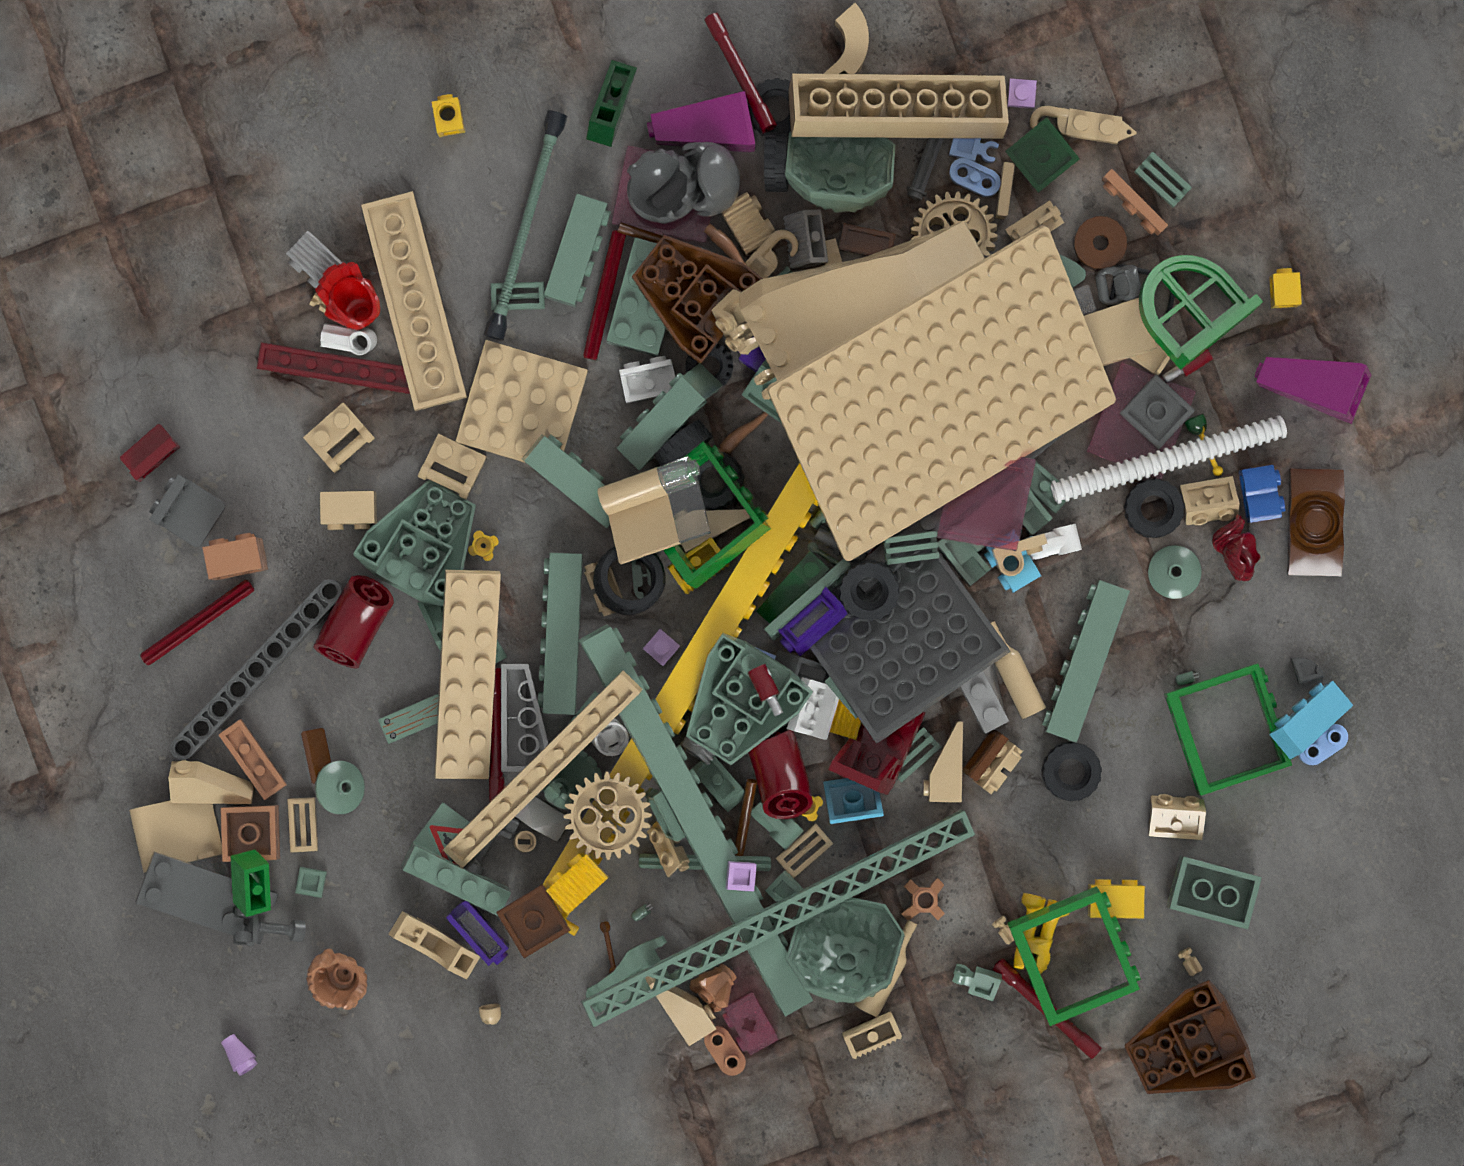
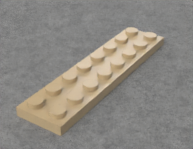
(414, 301)
(467, 674)

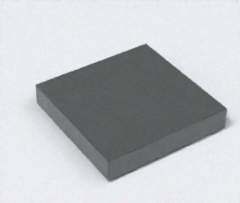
(1157, 412)

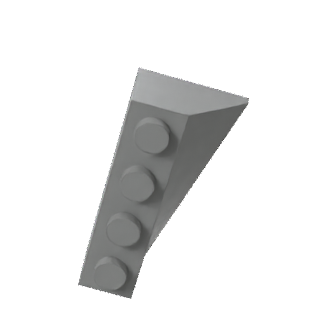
(985, 699)
(521, 719)

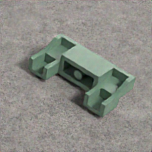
(965, 555)

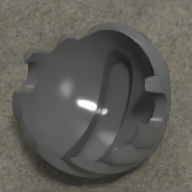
(716, 176)
(662, 186)

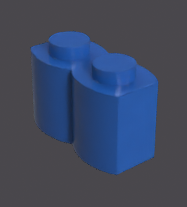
(1261, 493)

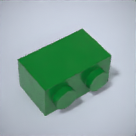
(250, 883)

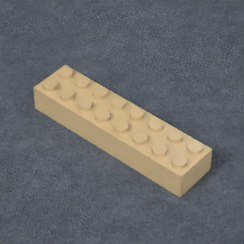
(898, 106)

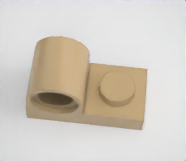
(1031, 545)

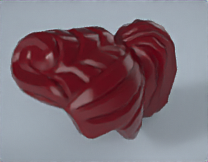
(1237, 549)

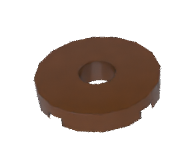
(1103, 227)

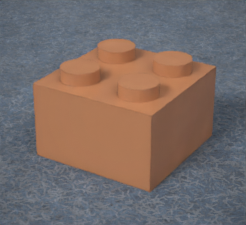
(236, 557)
(250, 829)

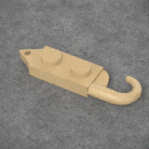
(1085, 124)
(764, 258)

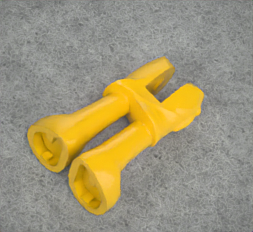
(1042, 944)

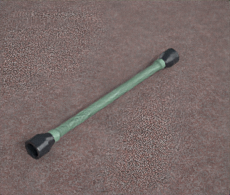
(553, 127)

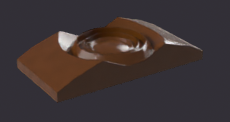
(1316, 522)

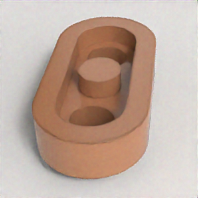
(725, 1050)

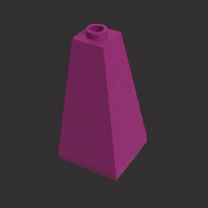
(716, 120)
(1321, 385)

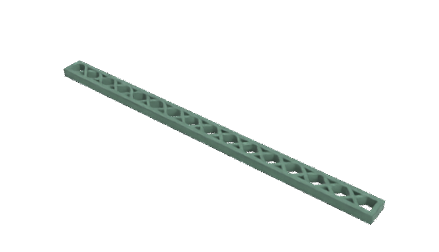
(778, 928)

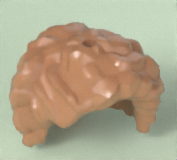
(333, 984)

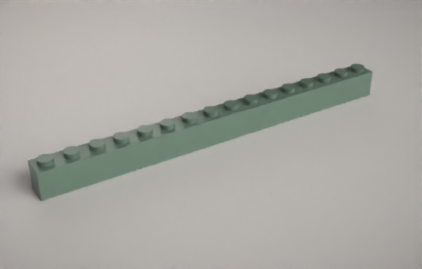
(693, 814)

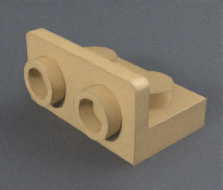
(729, 318)
(1210, 501)
(1177, 817)

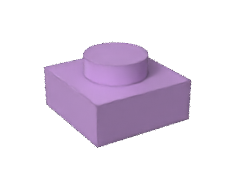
(1021, 93)
(661, 647)
(740, 876)

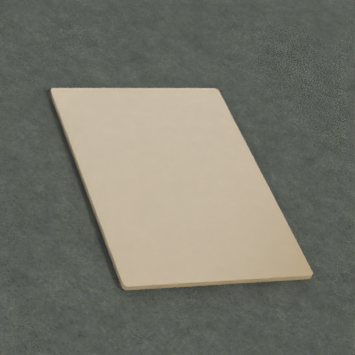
(943, 393)

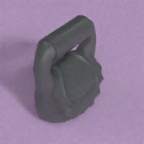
(1126, 284)

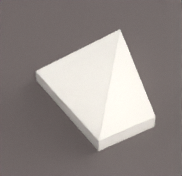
(543, 818)

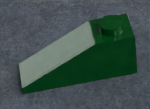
(611, 103)
(799, 581)

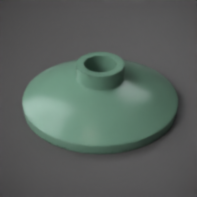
(1160, 572)
(329, 787)

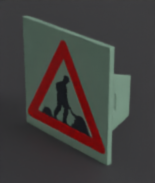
(441, 830)

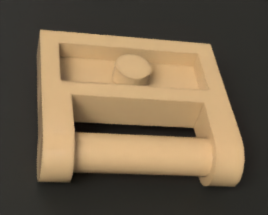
(333, 431)
(457, 458)

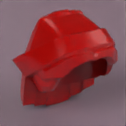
(348, 296)

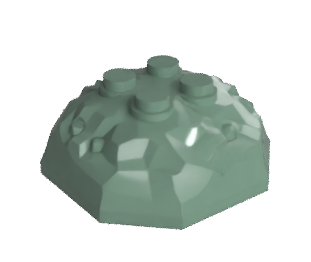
(840, 170)
(846, 950)

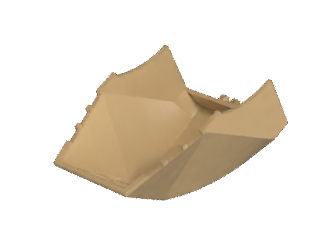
(823, 306)

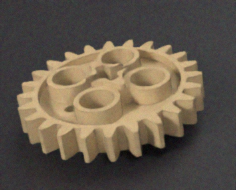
(977, 220)
(624, 798)

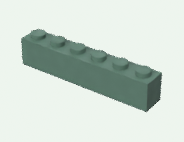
(562, 633)
(1086, 660)

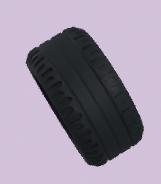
(620, 605)

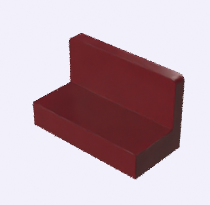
(149, 452)

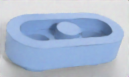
(975, 175)
(1325, 746)

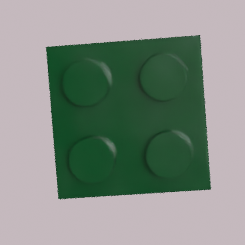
(1042, 155)

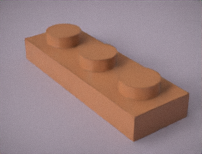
(1133, 203)
(252, 759)

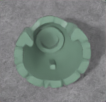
(564, 783)

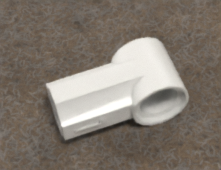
(346, 338)
(1060, 541)

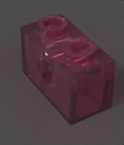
(763, 1031)

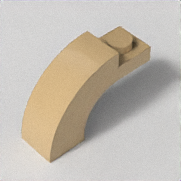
(856, 38)
(435, 944)

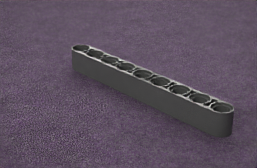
(245, 675)

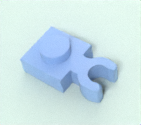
(970, 148)

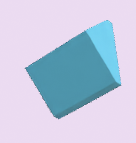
(851, 801)

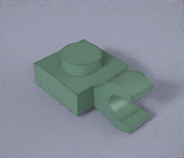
(981, 982)

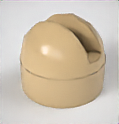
(524, 835)
(490, 1013)

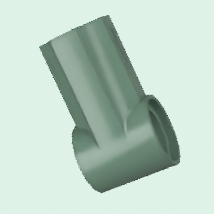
(781, 830)

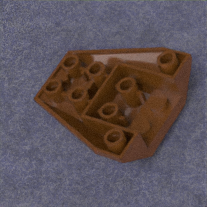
(684, 288)
(1192, 1045)

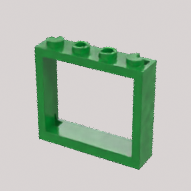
(694, 577)
(1267, 703)
(1112, 926)

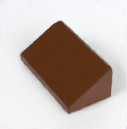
(316, 751)

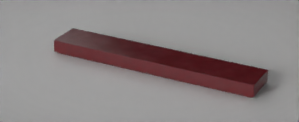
(332, 368)

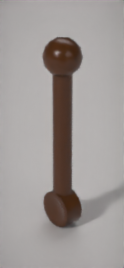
(605, 928)

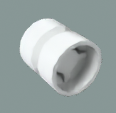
(612, 739)

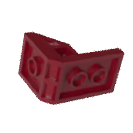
(874, 763)

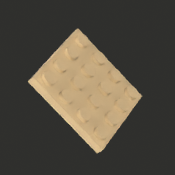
(518, 400)

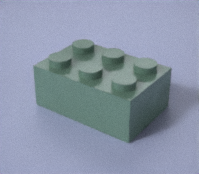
(1213, 892)

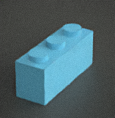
(1310, 719)

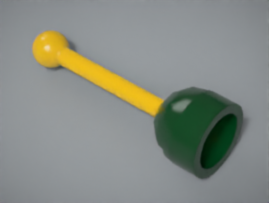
(1197, 426)

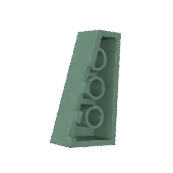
(668, 415)

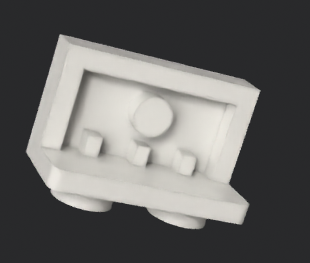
(646, 380)
(817, 713)

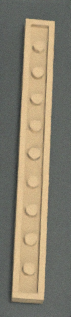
(543, 769)

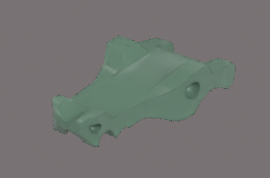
(634, 961)

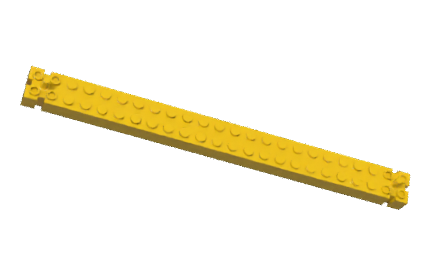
(724, 617)

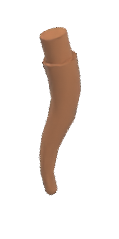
(723, 242)
(740, 433)

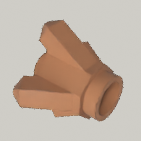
(924, 900)
(714, 987)

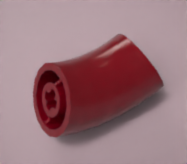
(354, 621)
(781, 775)

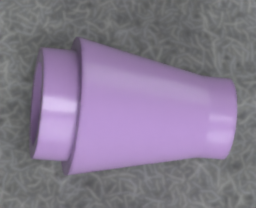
(239, 1055)

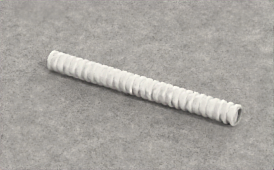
(1168, 459)

